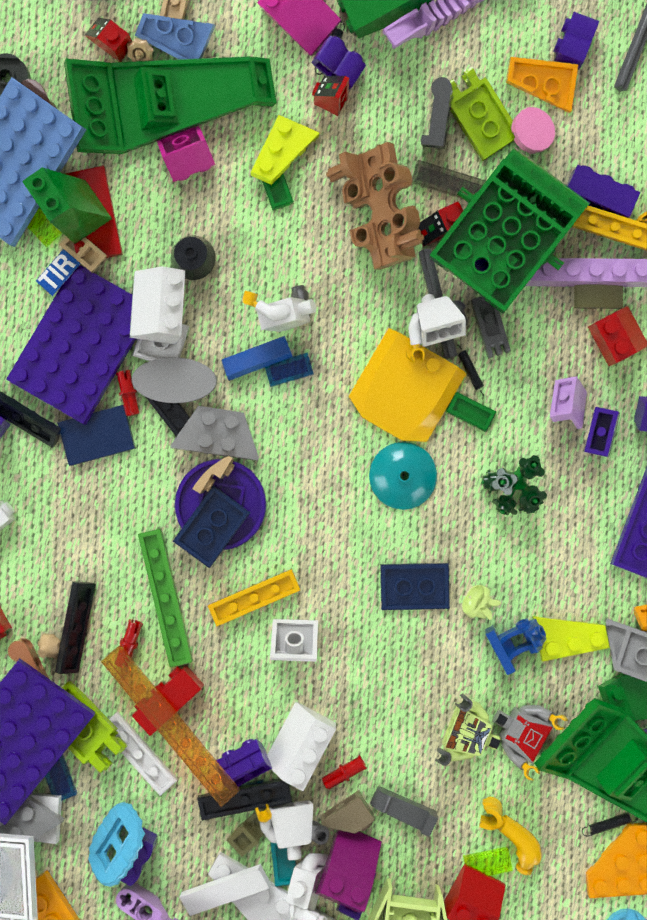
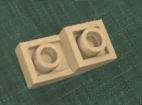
(220, 469)

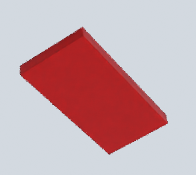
(106, 236)

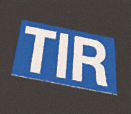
(58, 272)

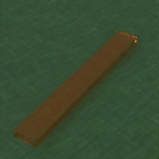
(170, 726)

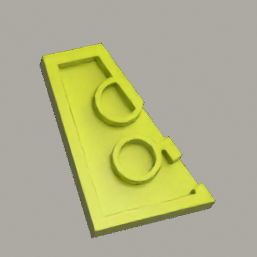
(281, 148)
(571, 638)

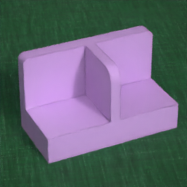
(568, 401)

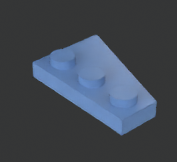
(175, 36)

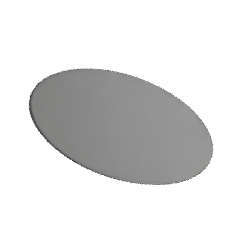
(174, 380)

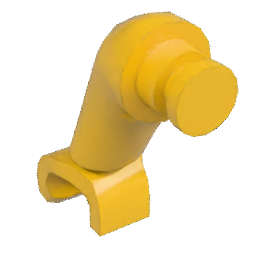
(527, 845)

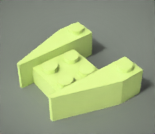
(407, 908)

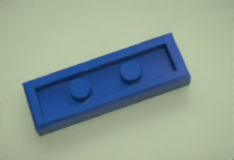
(256, 358)

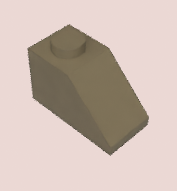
(349, 815)

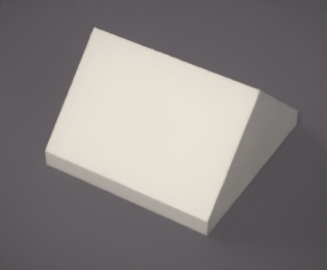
(294, 640)

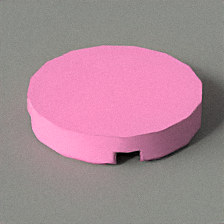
(533, 130)

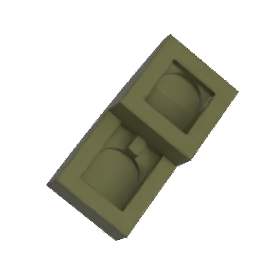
(598, 296)
(246, 834)

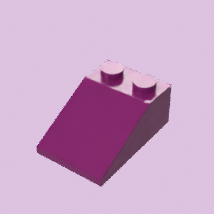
(350, 870)

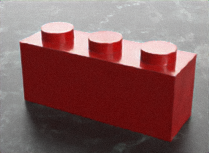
(176, 691)

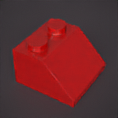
(618, 336)
(474, 896)

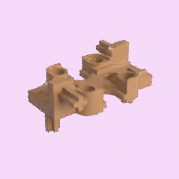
(361, 190)

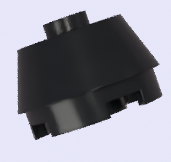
(194, 256)

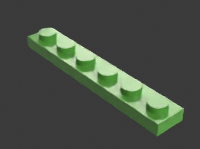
(165, 597)

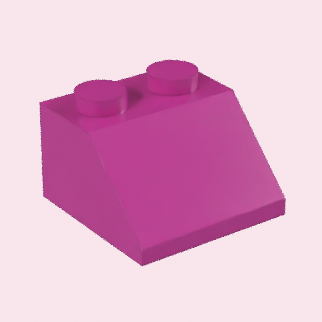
(186, 153)

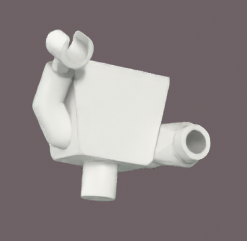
(303, 887)

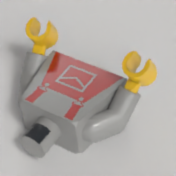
(525, 733)

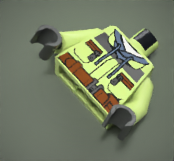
(467, 733)

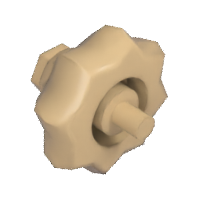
(139, 50)
(48, 646)

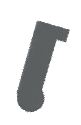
(440, 115)
(405, 810)

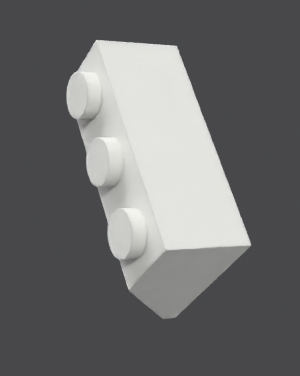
(157, 304)
(300, 745)

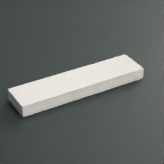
(143, 757)
(225, 890)

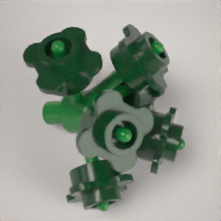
(509, 482)

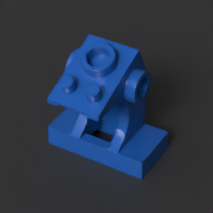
(505, 648)

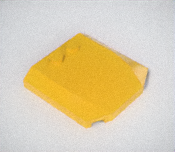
(403, 394)

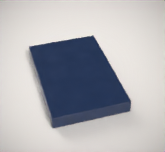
(102, 436)
(211, 526)
(414, 586)

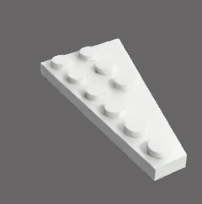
(263, 905)

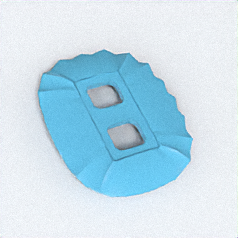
(111, 872)

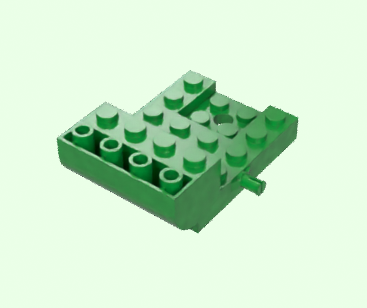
(512, 226)

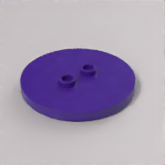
(240, 485)

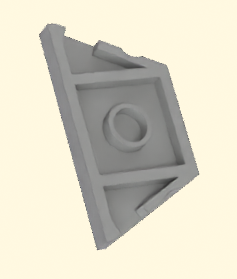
(217, 433)
(628, 649)
(31, 820)

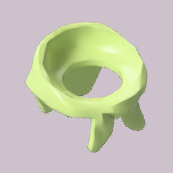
(479, 603)

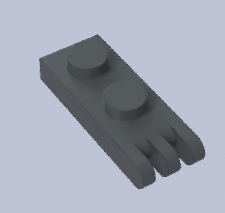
(490, 327)

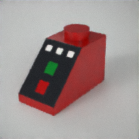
(109, 38)
(331, 93)
(438, 224)

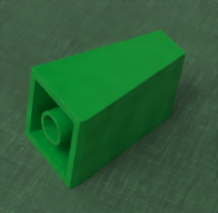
(374, 15)
(67, 203)

